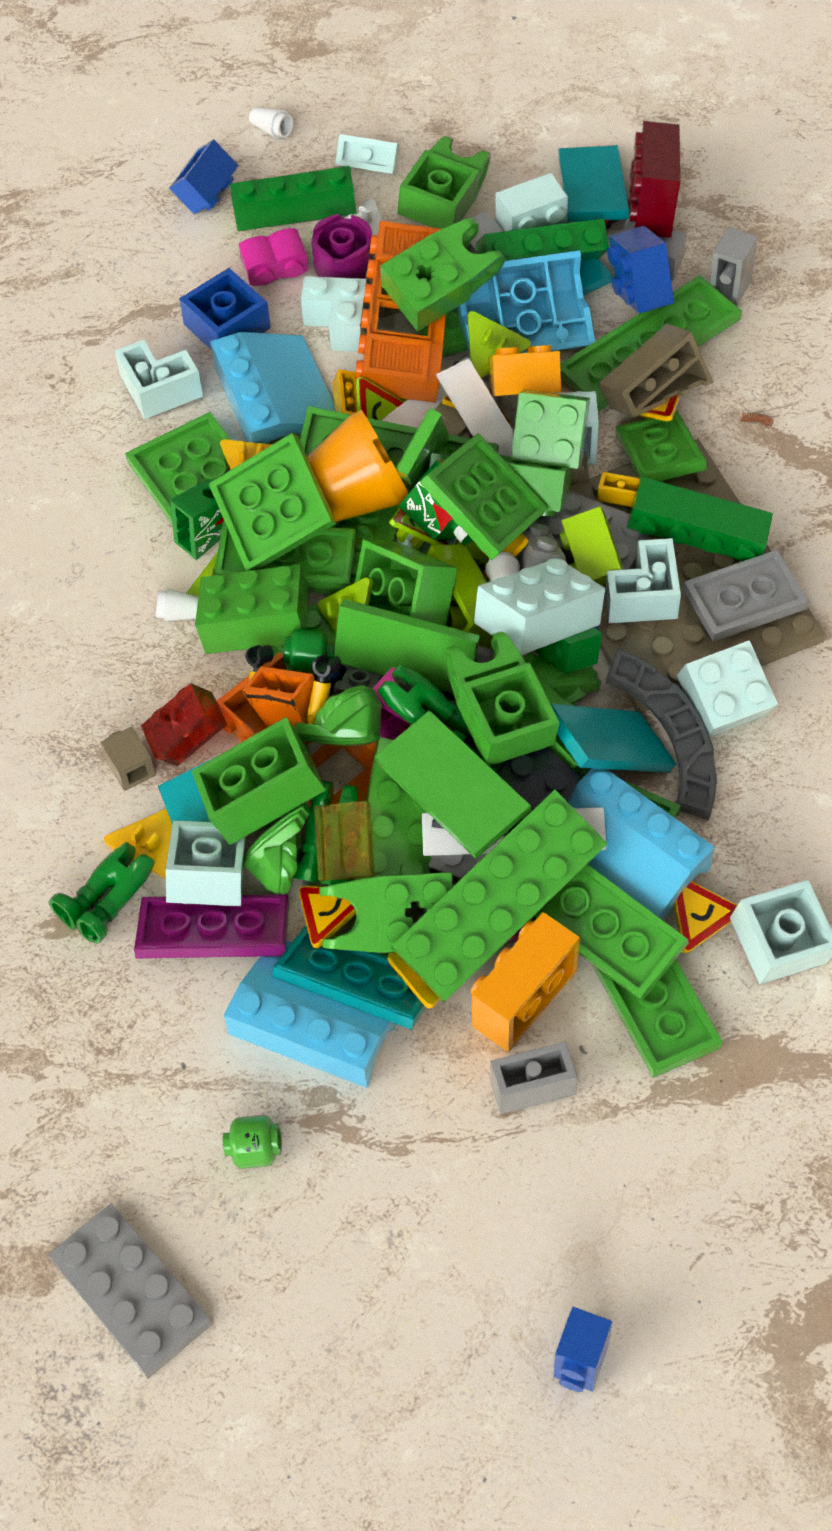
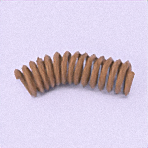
(763, 420)

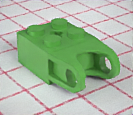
(442, 185)
(438, 273)
(501, 702)
(381, 908)

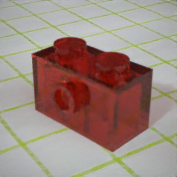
(183, 724)

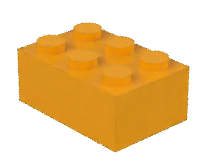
(529, 371)
(524, 981)

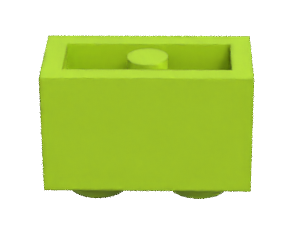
(591, 544)

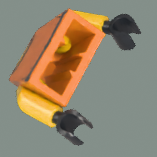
(284, 692)

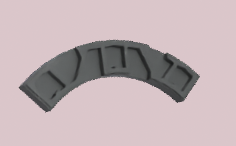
(681, 723)

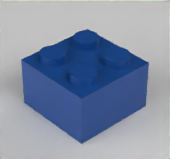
(640, 269)
(224, 308)

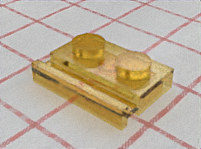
(344, 841)

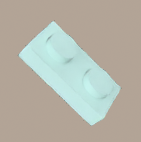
(367, 154)

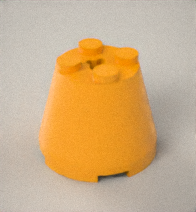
(356, 470)

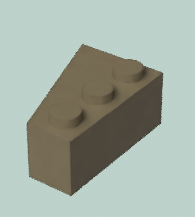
(655, 372)

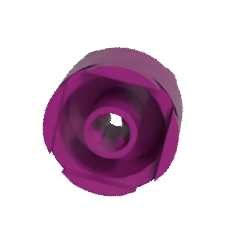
(341, 247)

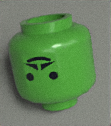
(253, 1141)

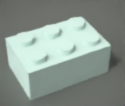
(540, 605)

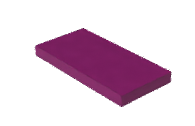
(212, 930)

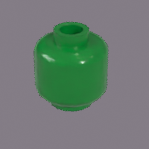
(305, 647)

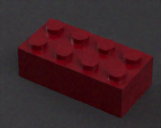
(655, 177)

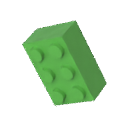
(407, 580)
(251, 608)
(258, 781)

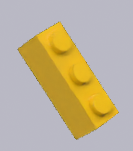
(345, 392)
(617, 489)

